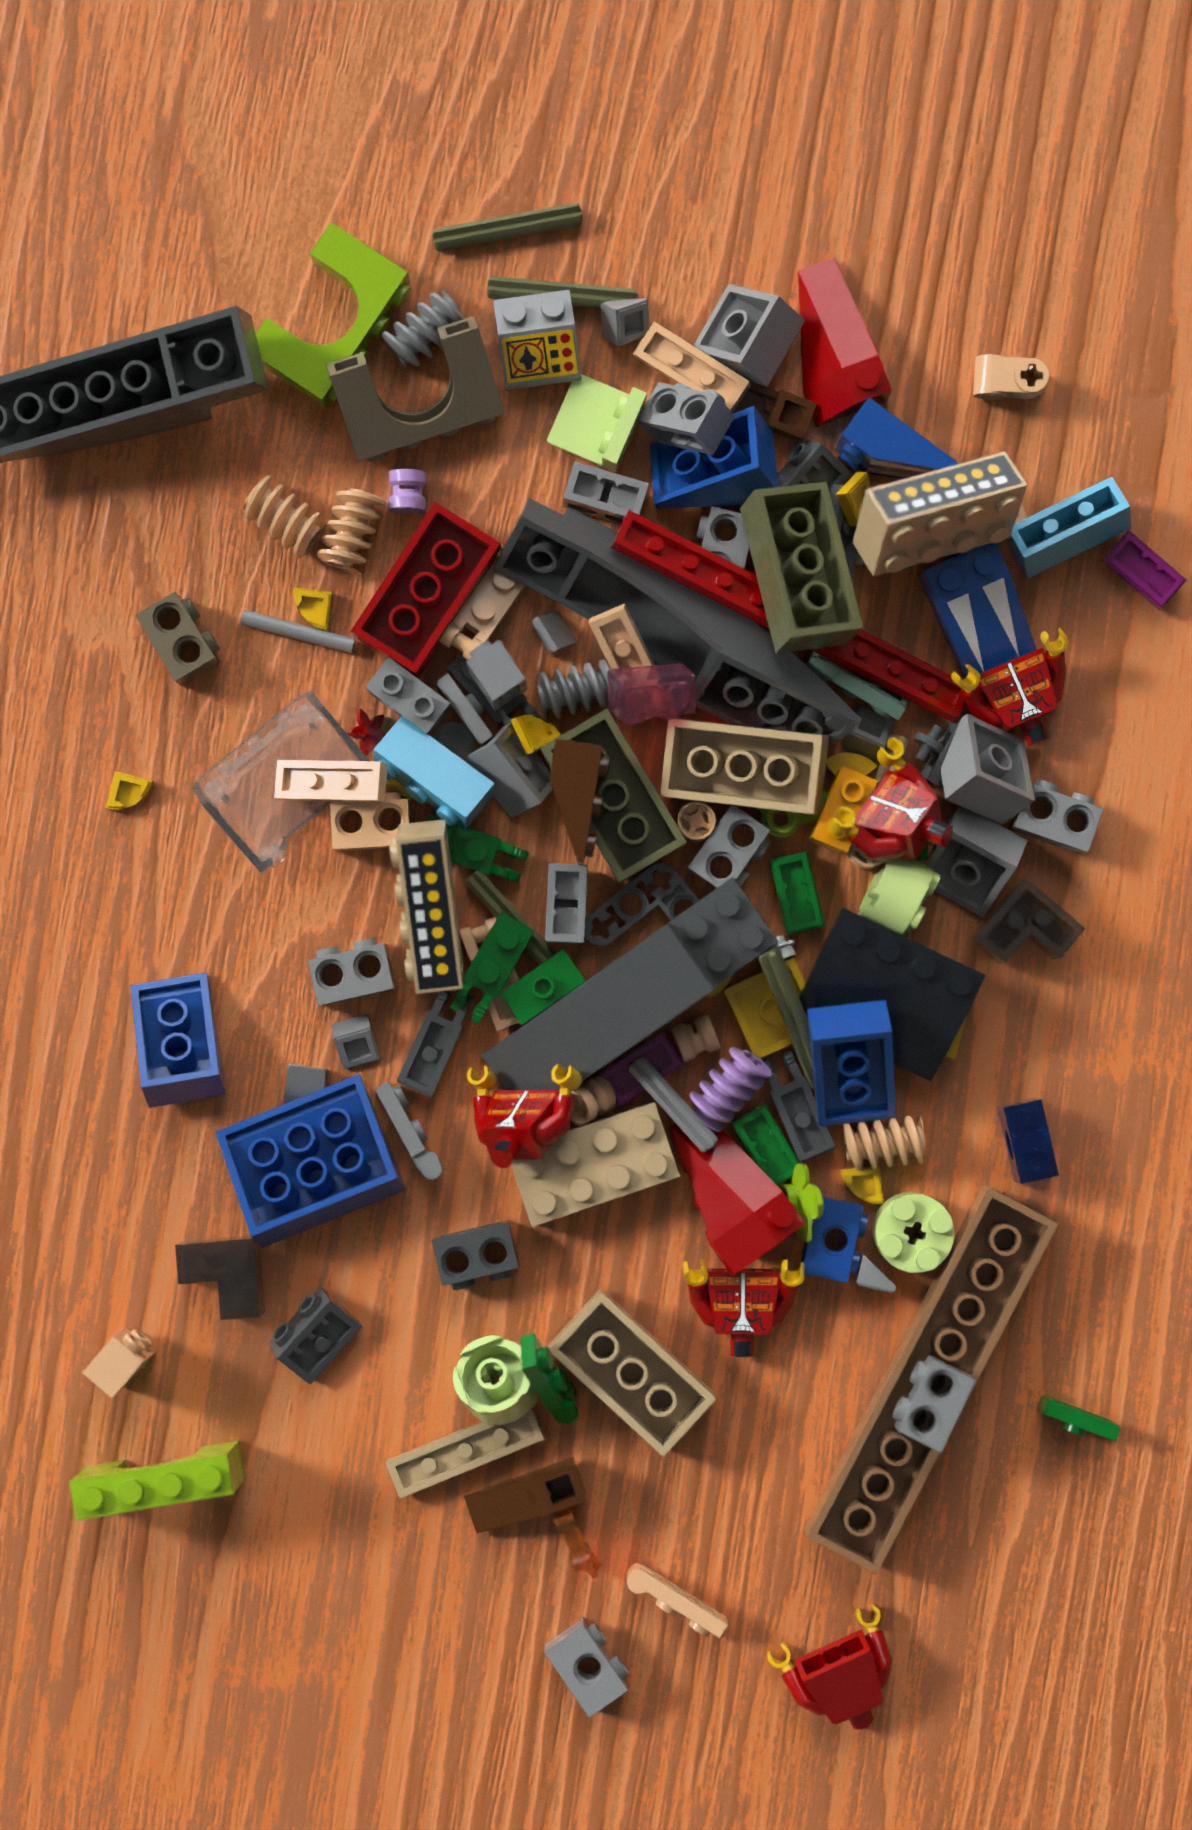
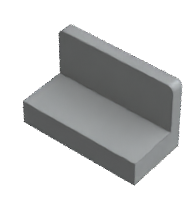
(518, 778)

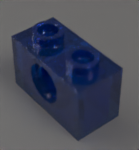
(1027, 1140)

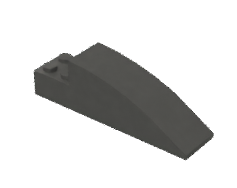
(130, 386)
(635, 992)

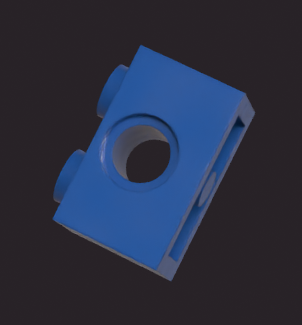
(840, 1262)

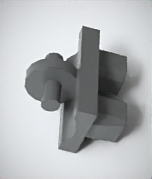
(929, 743)

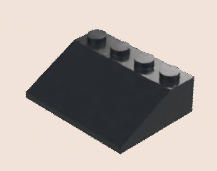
(922, 988)

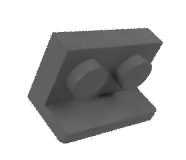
(812, 464)
(314, 1335)

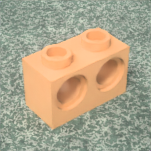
(371, 834)
(119, 1361)

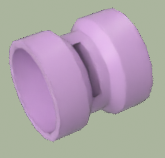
(407, 491)

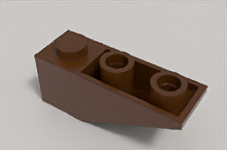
(574, 783)
(527, 1496)

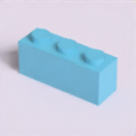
(1070, 527)
(433, 774)

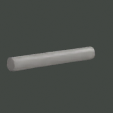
(298, 631)

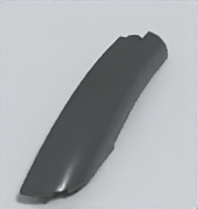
(728, 653)

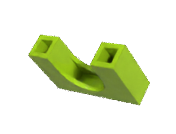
(378, 288)
(116, 1489)

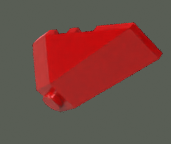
(836, 349)
(737, 1200)

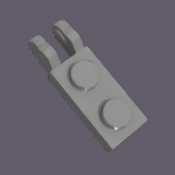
(409, 1132)

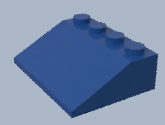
(309, 1161)

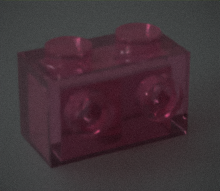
(651, 692)

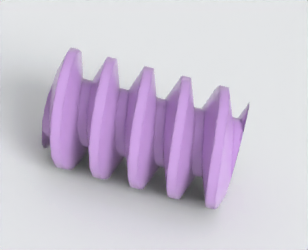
(729, 1088)

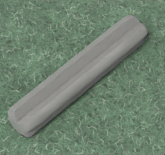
(673, 1104)

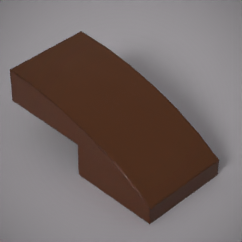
(781, 410)

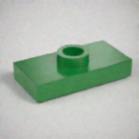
(796, 893)
(542, 987)
(766, 1144)
(1077, 1419)

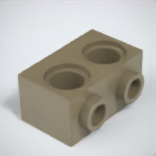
(172, 642)

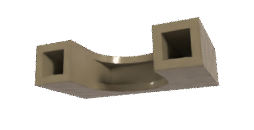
(467, 400)

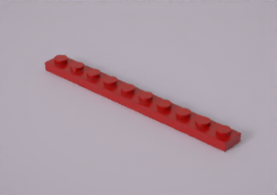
(740, 592)

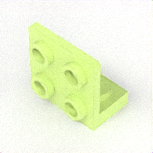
(597, 422)

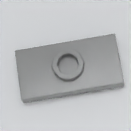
(467, 709)

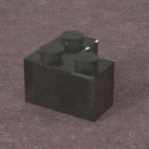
(1030, 915)
(235, 1267)

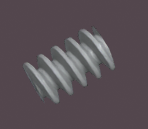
(422, 329)
(573, 689)

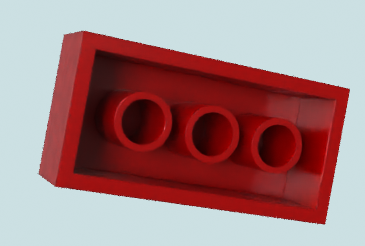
(426, 589)

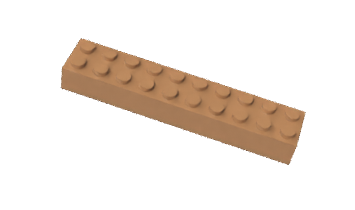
(955, 1324)

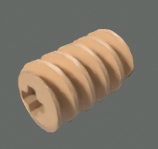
(283, 517)
(349, 529)
(884, 1142)

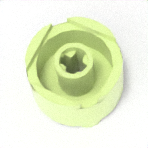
(898, 894)
(922, 1252)
(475, 1383)

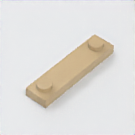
(461, 1452)

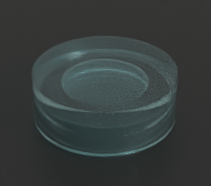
(456, 738)

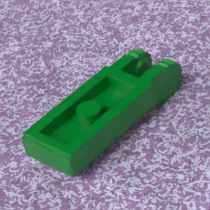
(478, 850)
(494, 963)
(547, 1380)

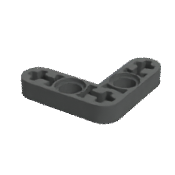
(664, 899)

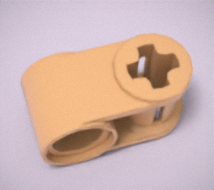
(1001, 377)

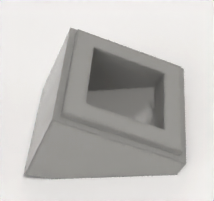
(624, 320)
(553, 632)
(869, 734)
(355, 1041)
(303, 1081)
(871, 1277)

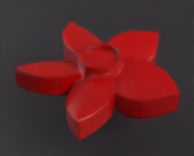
(367, 731)

